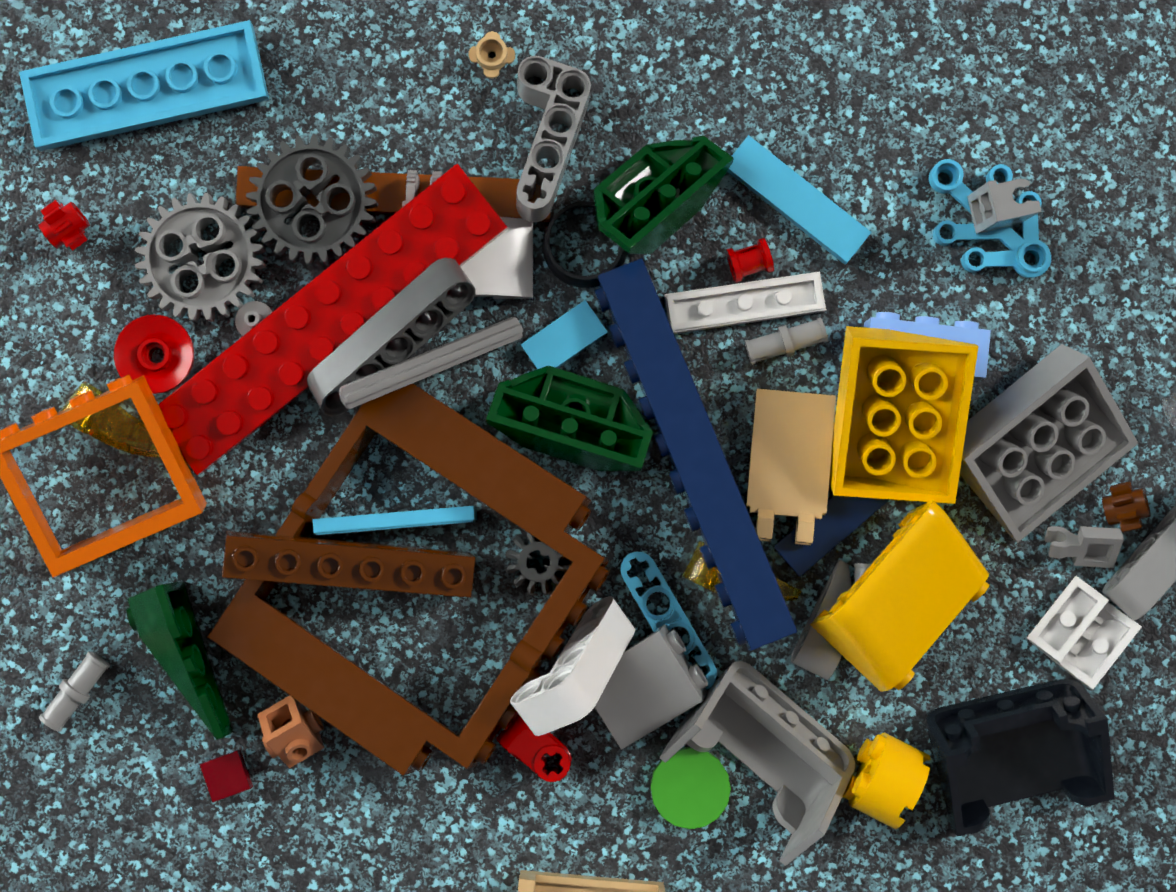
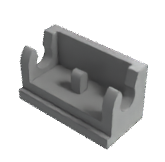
(995, 208)

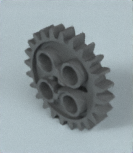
(288, 173)

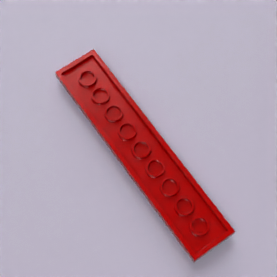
(275, 357)

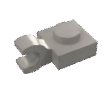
(1089, 548)

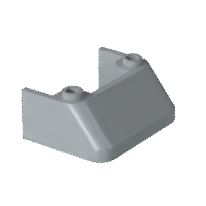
(778, 744)

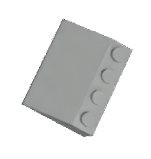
(1043, 441)

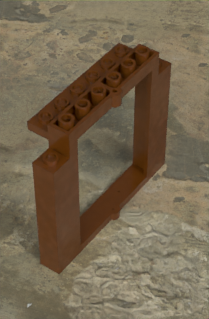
(347, 693)

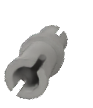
(786, 341)
(74, 691)

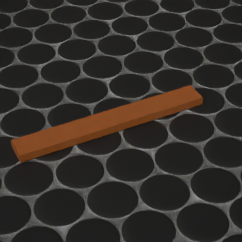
(390, 192)

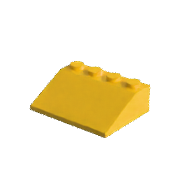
(901, 415)

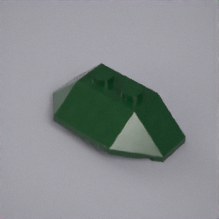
(658, 191)
(572, 419)

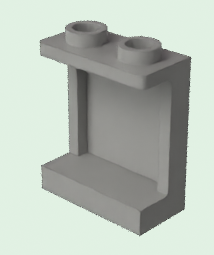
(650, 687)

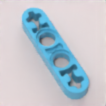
(672, 617)

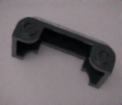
(1020, 748)

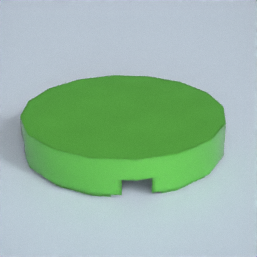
(690, 788)

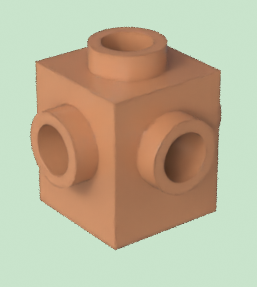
(291, 731)

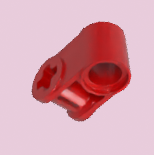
(531, 749)

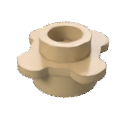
(491, 43)

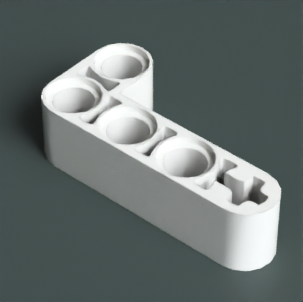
(579, 673)

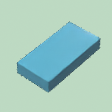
(564, 337)

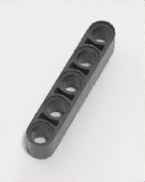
(393, 331)

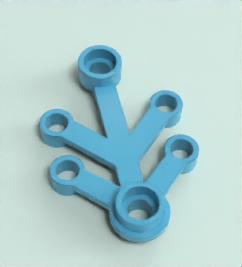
(1015, 243)

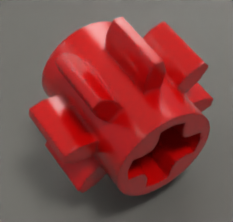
(64, 225)

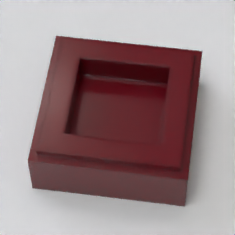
(226, 775)

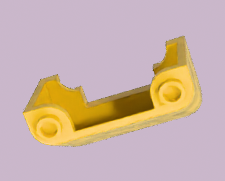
(905, 598)

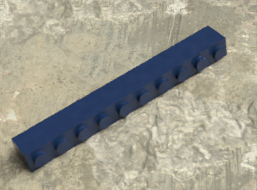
(696, 456)

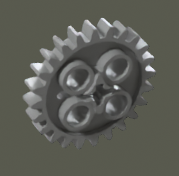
(188, 224)

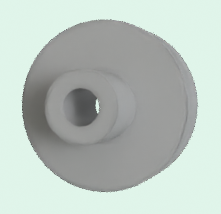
(248, 312)

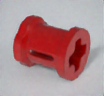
(750, 260)

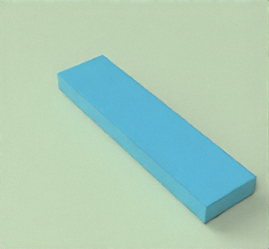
(797, 200)
(395, 520)

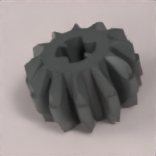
(532, 573)

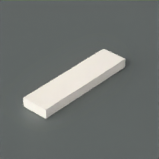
(745, 302)

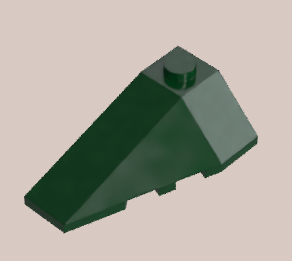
(174, 638)

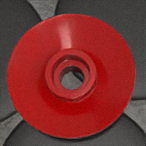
(139, 341)

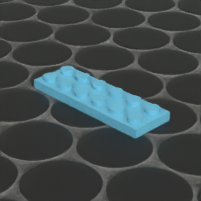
(144, 85)

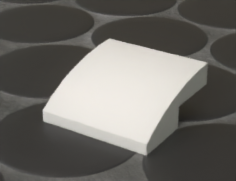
(505, 264)
(1083, 633)

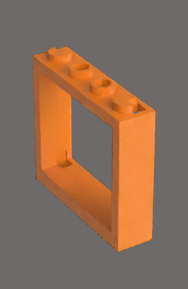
(62, 560)

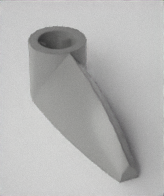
(812, 650)

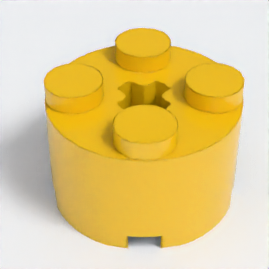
(887, 779)

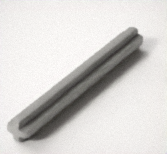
(430, 362)

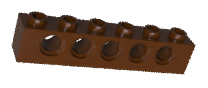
(347, 564)

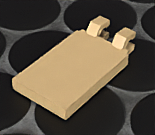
(790, 460)

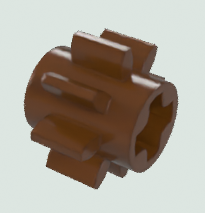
(1126, 506)

